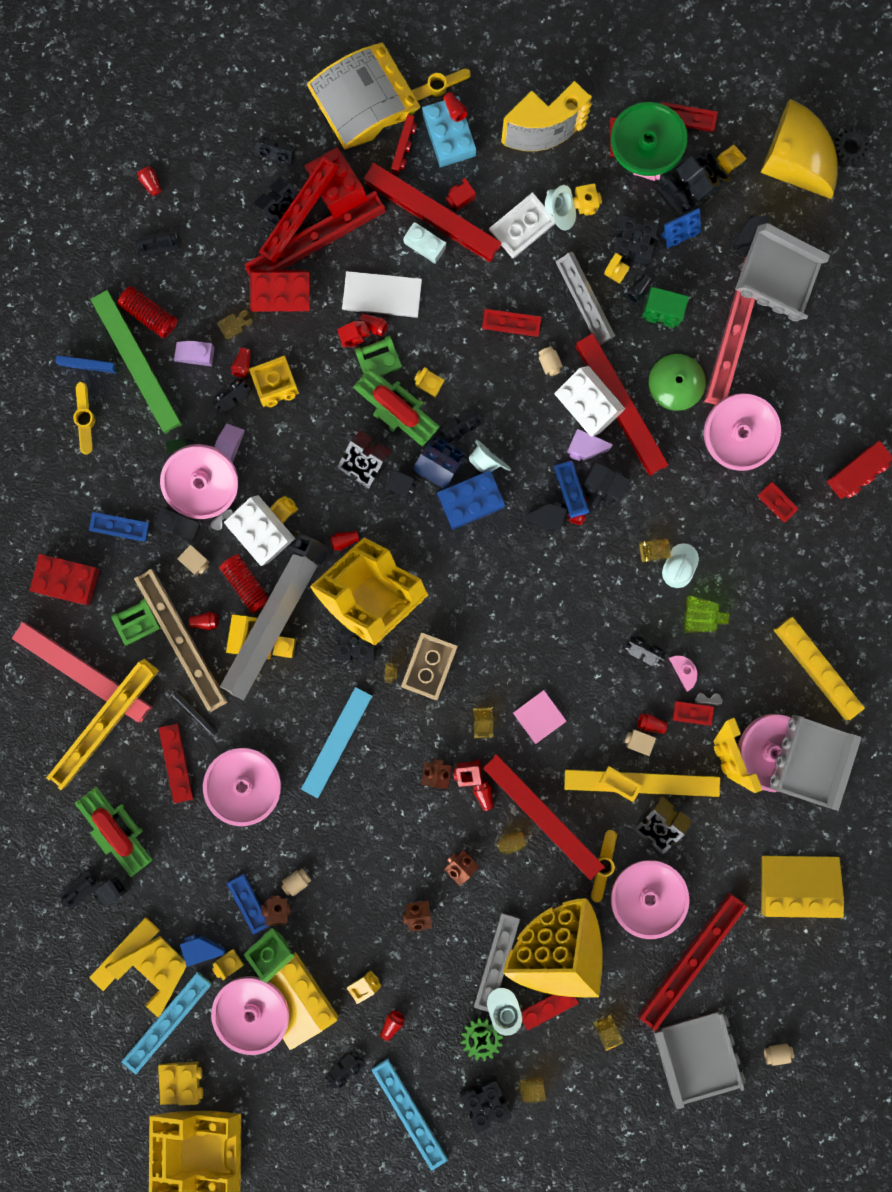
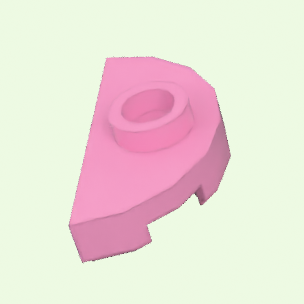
(685, 670)

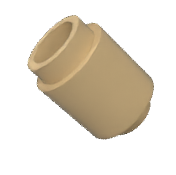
(550, 361)
(295, 882)
(778, 1054)

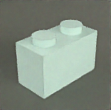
(424, 242)

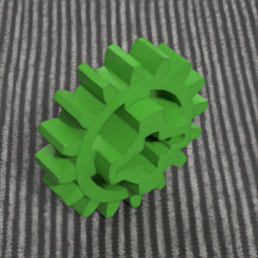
(488, 1044)

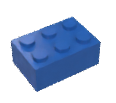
(471, 500)

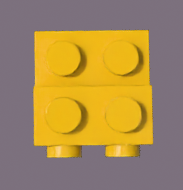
(274, 381)
(180, 1083)

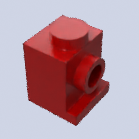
(460, 195)
(353, 333)
(468, 779)

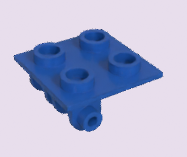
(682, 228)

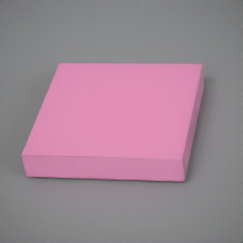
(539, 717)

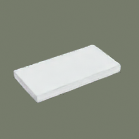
(382, 294)

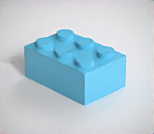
(450, 139)

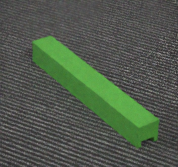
(136, 361)

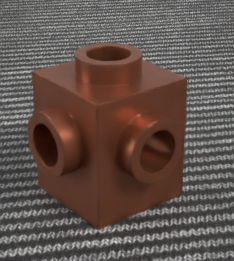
(436, 774)
(461, 867)
(417, 916)
(273, 917)

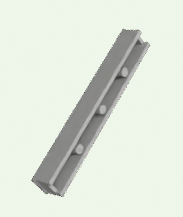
(268, 626)

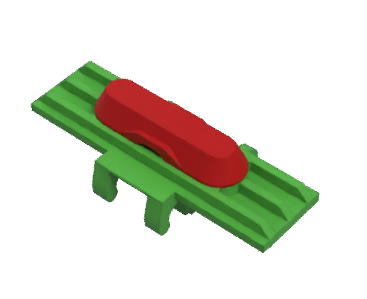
(395, 410)
(109, 835)

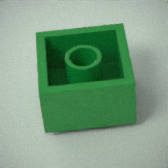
(665, 307)

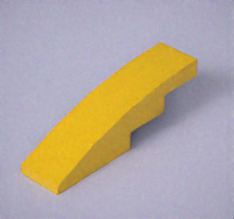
(139, 936)

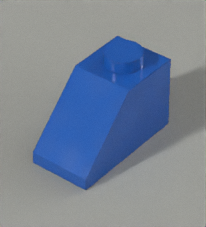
(199, 949)

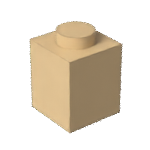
(194, 560)
(639, 742)

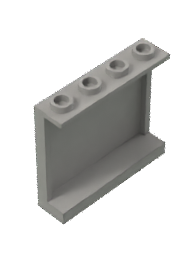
(780, 271)
(815, 762)
(699, 1058)

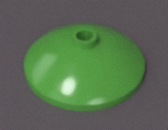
(676, 395)

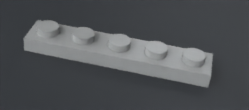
(585, 298)
(497, 957)

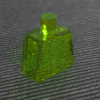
(702, 616)

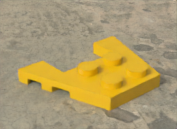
(731, 759)
(158, 964)

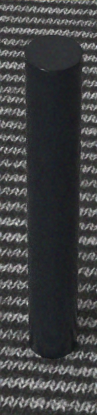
(194, 713)

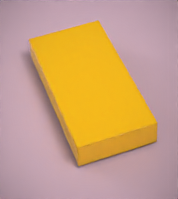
(620, 784)

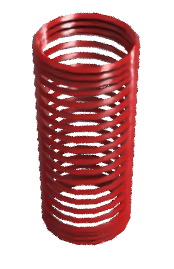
(124, 303)
(232, 562)

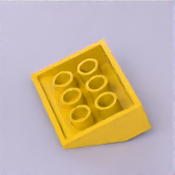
(802, 887)
(307, 1004)

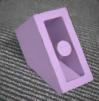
(194, 353)
(229, 441)
(585, 446)

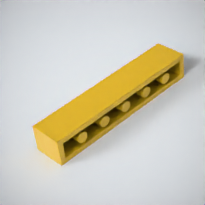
(819, 668)

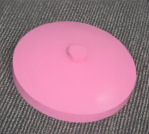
(742, 431)
(199, 481)
(762, 745)
(242, 787)
(650, 899)
(250, 1015)

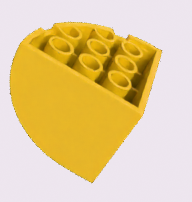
(803, 152)
(559, 952)

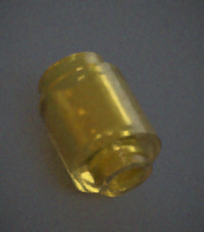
(511, 842)

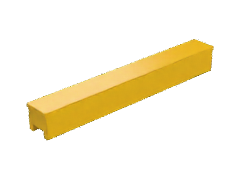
(103, 723)
(652, 783)

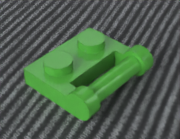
(382, 363)
(137, 628)

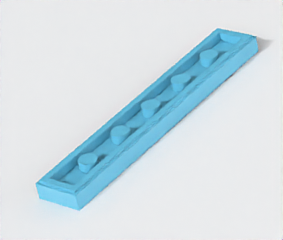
(336, 742)
(167, 1022)
(409, 1114)

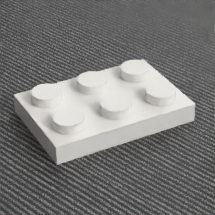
(522, 225)

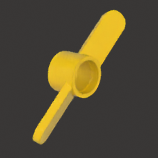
(426, 90)
(84, 430)
(606, 854)

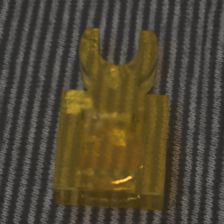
(231, 326)
(390, 673)

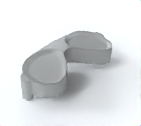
(217, 522)
(701, 699)

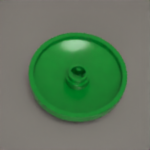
(648, 139)

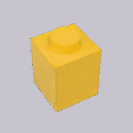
(284, 647)

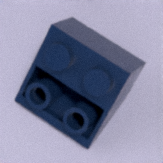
(439, 462)

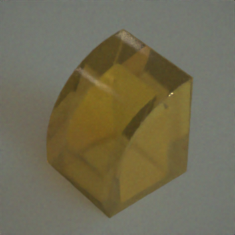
(655, 550)
(483, 722)
(608, 1032)
(532, 1090)

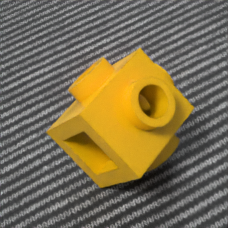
(587, 199)

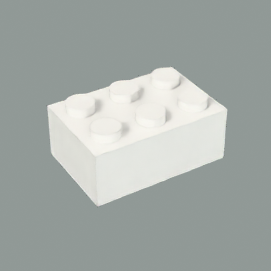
(589, 401)
(259, 530)

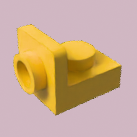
(731, 159)
(616, 269)
(428, 382)
(284, 508)
(227, 964)
(364, 987)

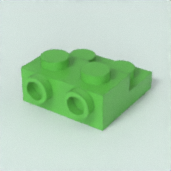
(269, 955)

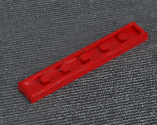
(299, 209)

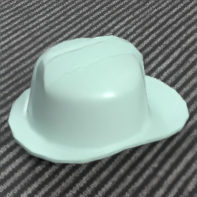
(561, 206)
(485, 460)
(681, 566)
(504, 1011)

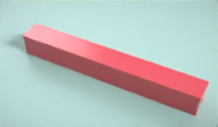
(730, 348)
(75, 667)

